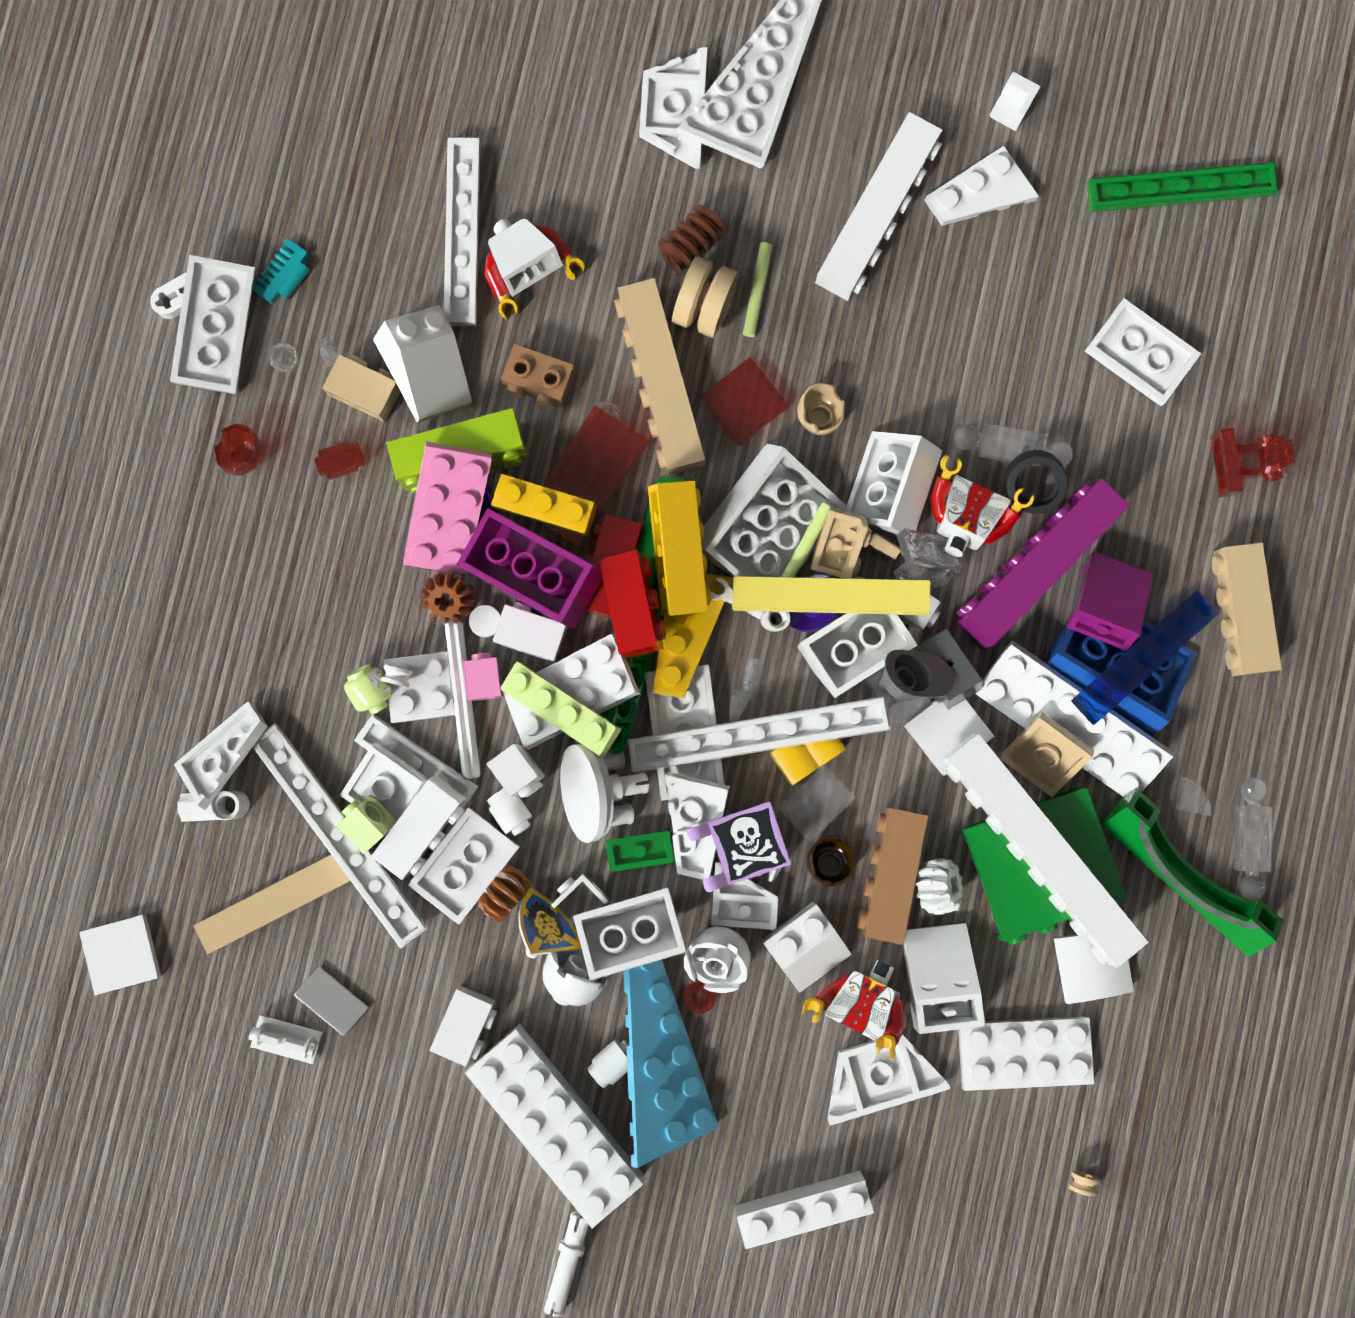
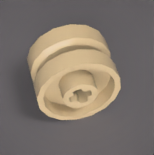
(709, 298)

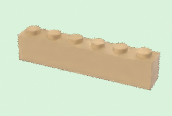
(661, 377)

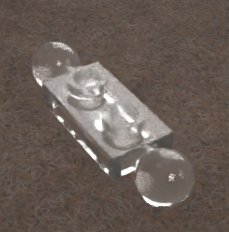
(1006, 443)
(1253, 838)

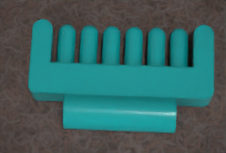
(287, 278)

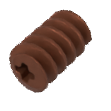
(691, 236)

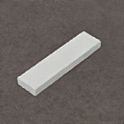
(414, 755)

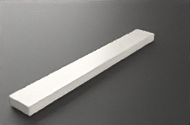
(759, 734)
(324, 816)

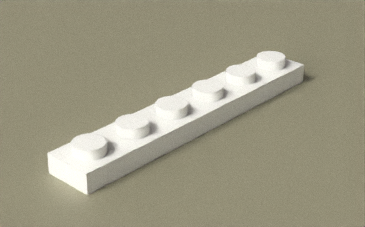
(462, 231)

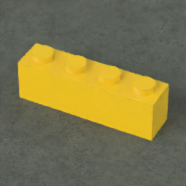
(678, 548)

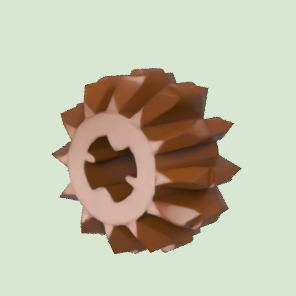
(439, 605)
(504, 893)

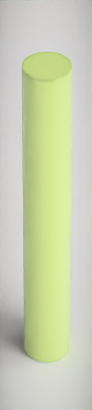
(757, 289)
(806, 542)

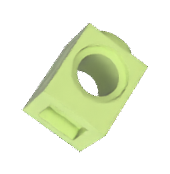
(366, 822)

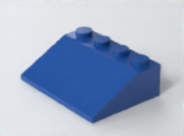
(1148, 705)

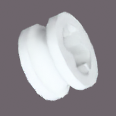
(396, 676)

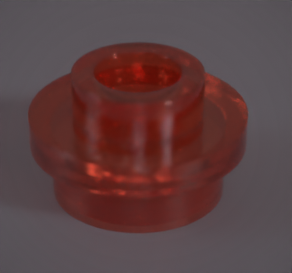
(698, 1007)

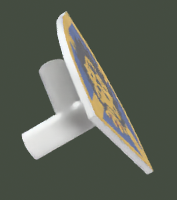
(544, 927)

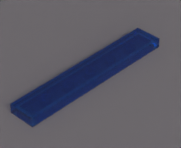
(1144, 657)

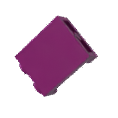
(1111, 601)

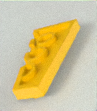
(685, 644)

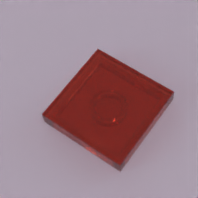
(744, 401)

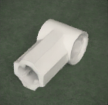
(216, 810)

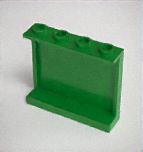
(1013, 896)

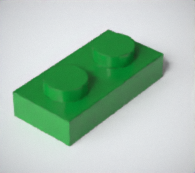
(639, 851)

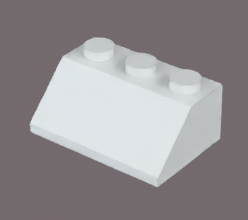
(894, 481)
(854, 648)
(629, 934)

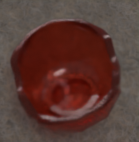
(238, 450)

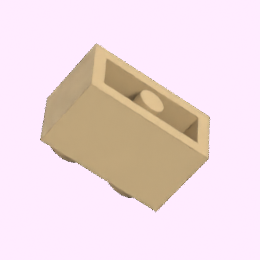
(362, 387)

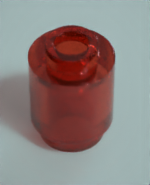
(339, 459)

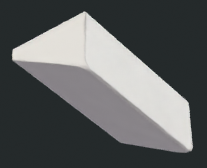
(331, 1001)

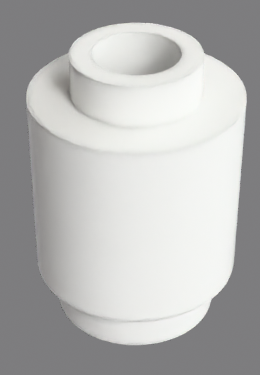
(509, 812)
(610, 1063)

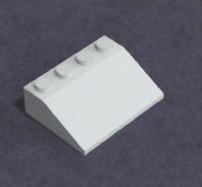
(765, 516)

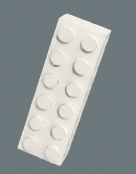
(555, 1125)

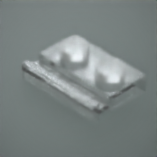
(816, 802)

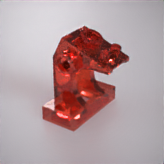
(1273, 456)

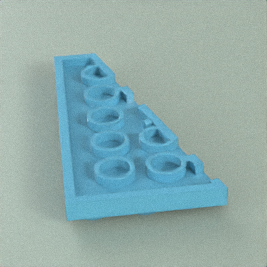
(663, 1073)

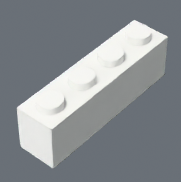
(803, 1209)

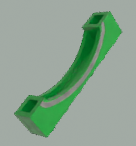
(1242, 921)

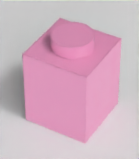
(483, 677)

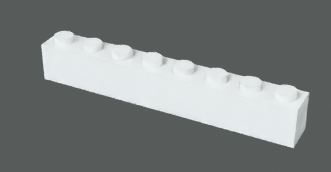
(1044, 850)

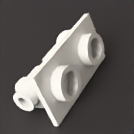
(285, 1039)

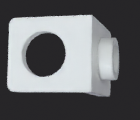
(570, 884)

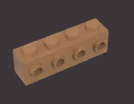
(893, 875)

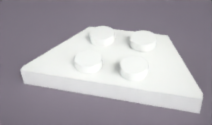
(667, 99)
(874, 1083)

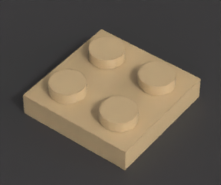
(1047, 754)

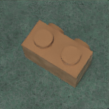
(538, 376)

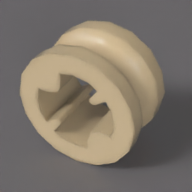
(1084, 1183)

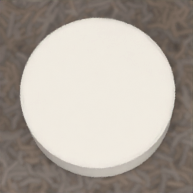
(484, 621)

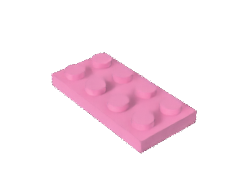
(446, 506)

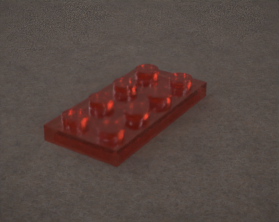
(596, 464)

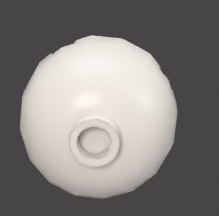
(718, 959)
(568, 979)

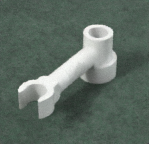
(782, 618)

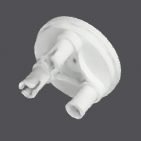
(590, 791)

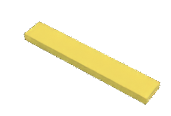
(831, 595)

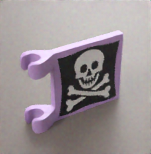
(745, 843)

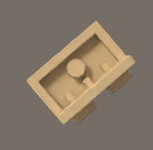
(840, 544)

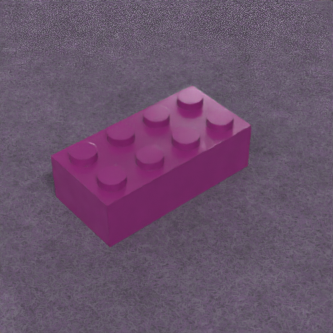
(530, 569)

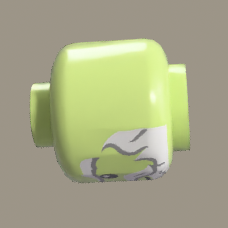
(367, 690)

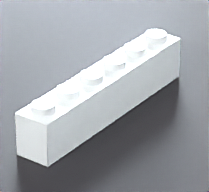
(878, 206)

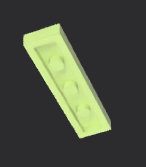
(560, 709)

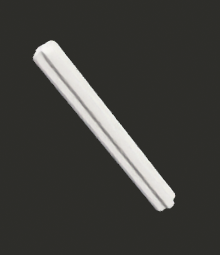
(462, 704)

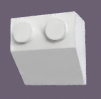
(806, 946)

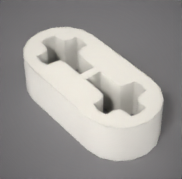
(174, 291)

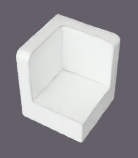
(1014, 101)

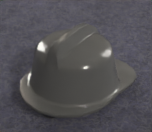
(916, 675)

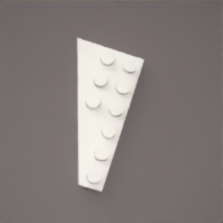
(750, 94)

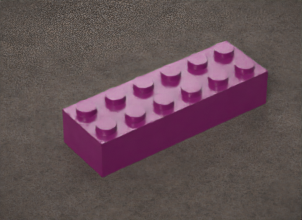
(1043, 562)

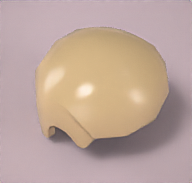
(821, 409)

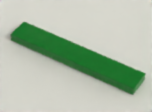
(1182, 187)

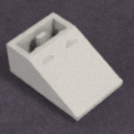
(942, 979)

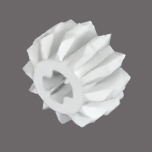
(939, 886)

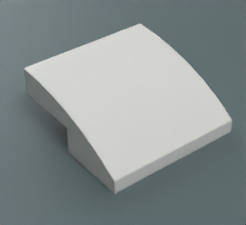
(1084, 975)

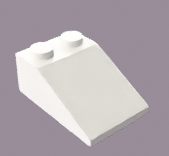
(424, 362)

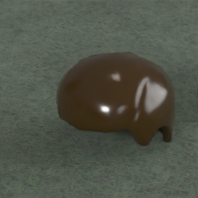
(830, 861)

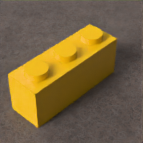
(544, 505)

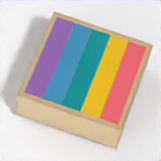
(884, 546)

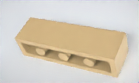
(1246, 609)

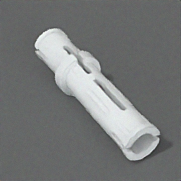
(571, 1249)

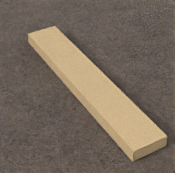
(271, 903)

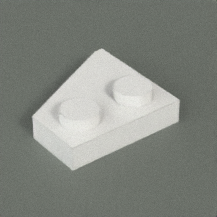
(743, 905)

